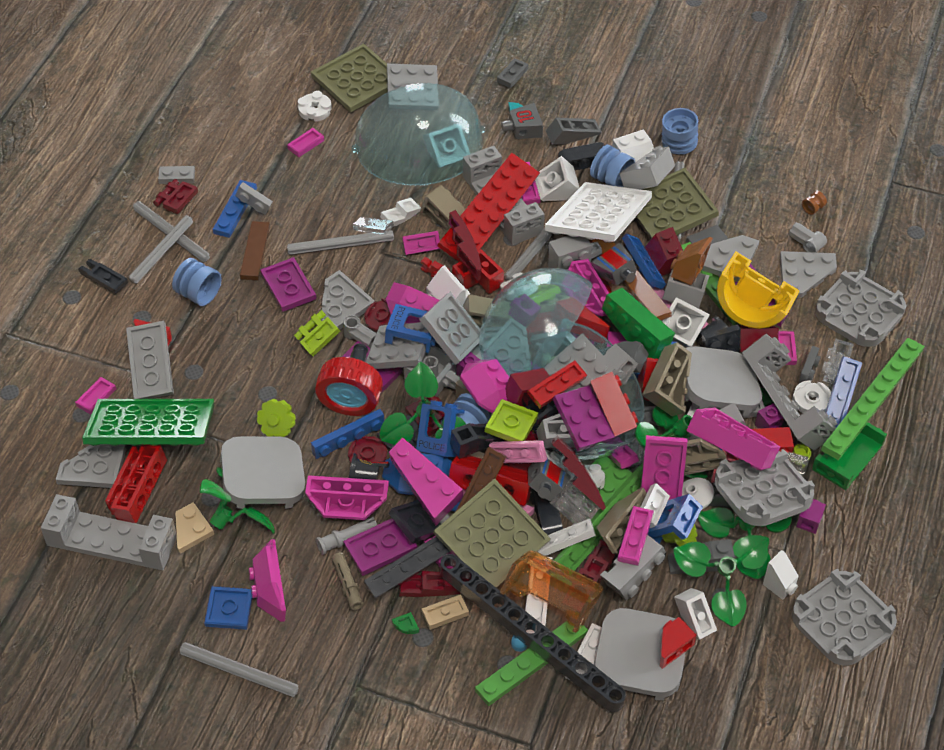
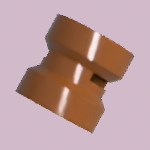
(813, 203)

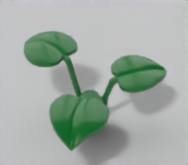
(418, 383)
(669, 423)
(223, 512)
(718, 522)
(749, 550)

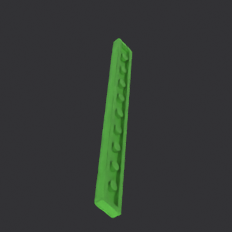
(872, 399)
(575, 554)

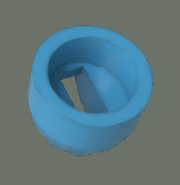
(518, 645)

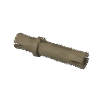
(349, 588)

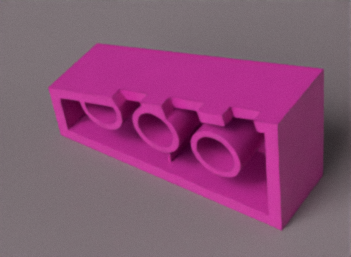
(733, 437)
(429, 484)

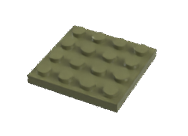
(354, 77)
(676, 204)
(491, 533)

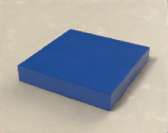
(228, 608)

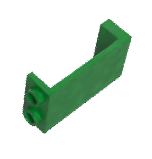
(854, 460)

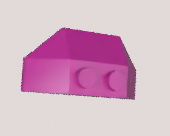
(598, 291)
(409, 297)
(485, 382)
(346, 496)
(267, 582)

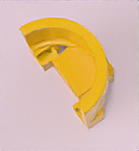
(750, 297)

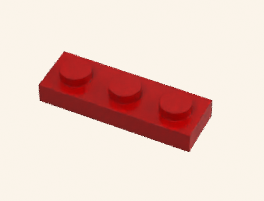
(557, 384)

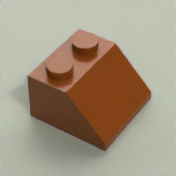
(691, 261)

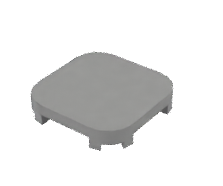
(860, 309)
(721, 379)
(262, 470)
(764, 494)
(844, 618)
(631, 653)

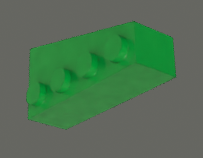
(637, 322)

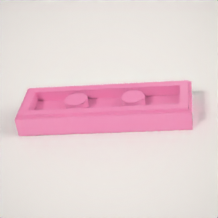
(521, 451)

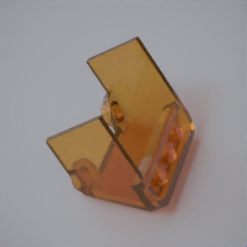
(555, 585)

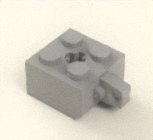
(569, 249)
(688, 293)
(441, 366)

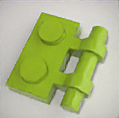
(319, 336)

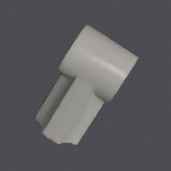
(811, 241)
(355, 330)

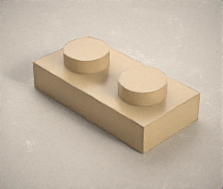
(445, 612)

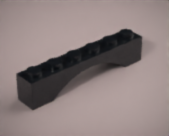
(473, 438)

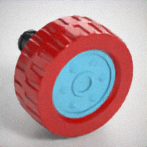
(349, 384)

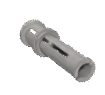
(337, 537)

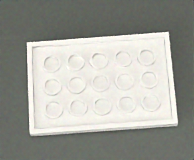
(598, 211)

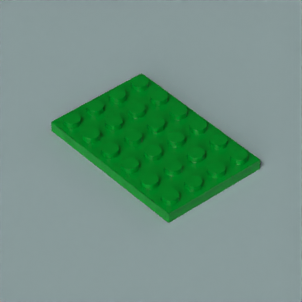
(149, 422)

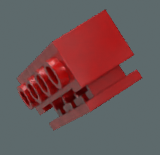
(154, 461)
(510, 478)

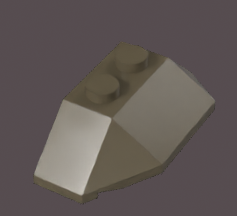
(702, 456)
(615, 522)

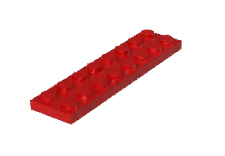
(492, 202)

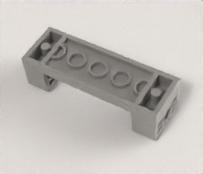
(523, 220)
(766, 358)
(108, 537)

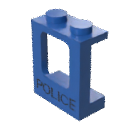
(396, 327)
(434, 445)
(680, 520)

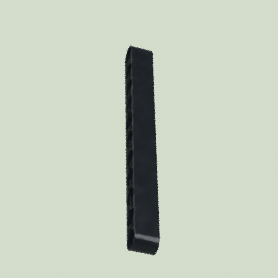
(534, 640)

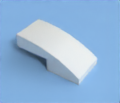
(402, 212)

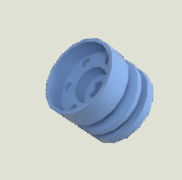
(680, 130)
(609, 164)
(196, 281)
(473, 412)

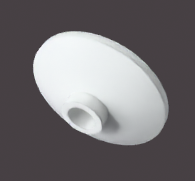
(700, 490)

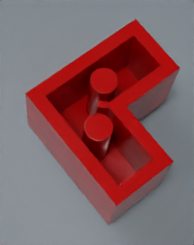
(491, 274)

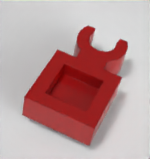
(430, 267)

